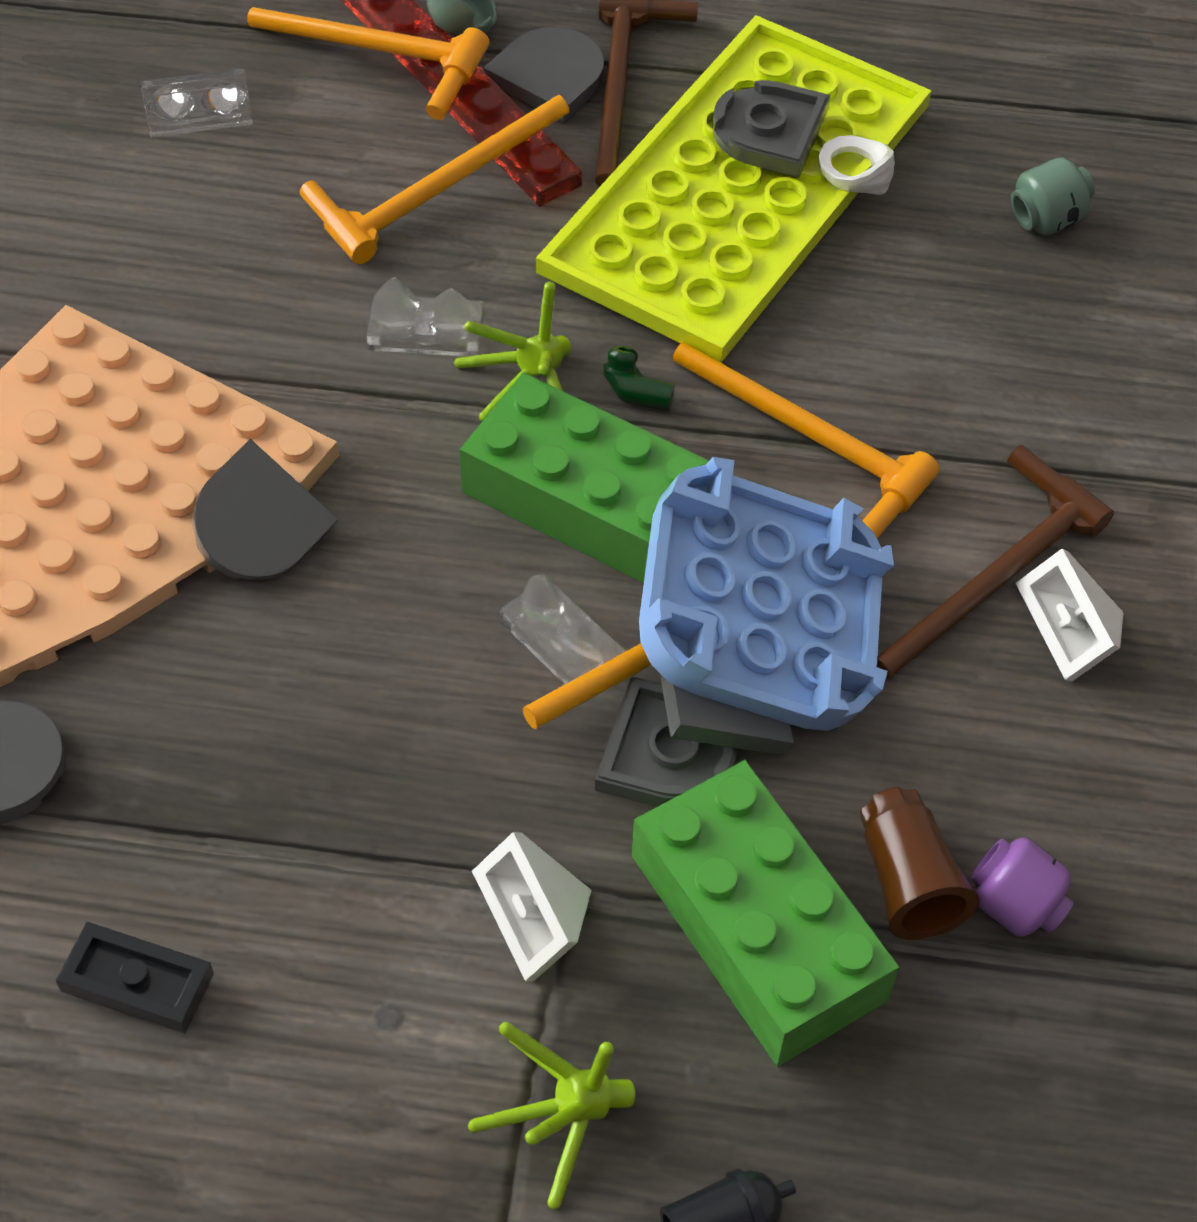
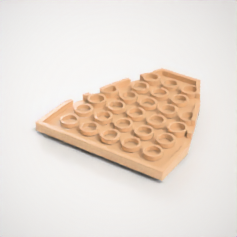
(105, 477)

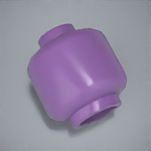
(1022, 887)

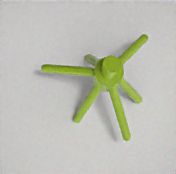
(534, 355)
(578, 1098)

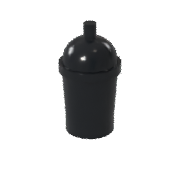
(736, 1198)

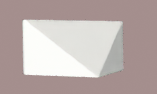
(1072, 614)
(532, 902)

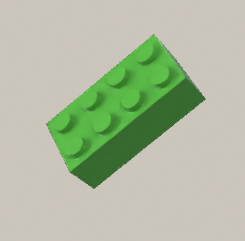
(572, 472)
(763, 912)

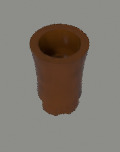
(915, 867)

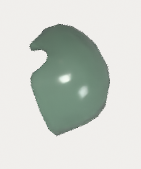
(458, 15)

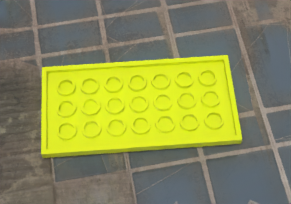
(708, 240)

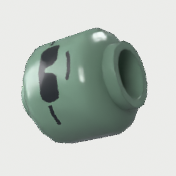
(1052, 196)

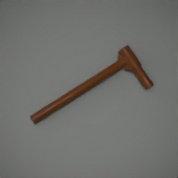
(622, 16)
(1070, 508)

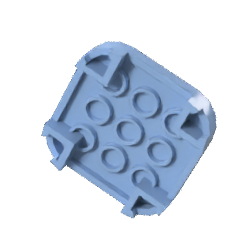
(763, 599)

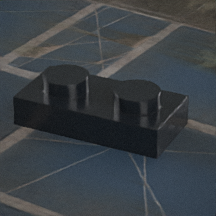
(135, 977)

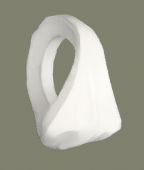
(872, 181)

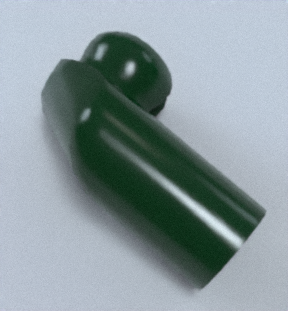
(630, 383)

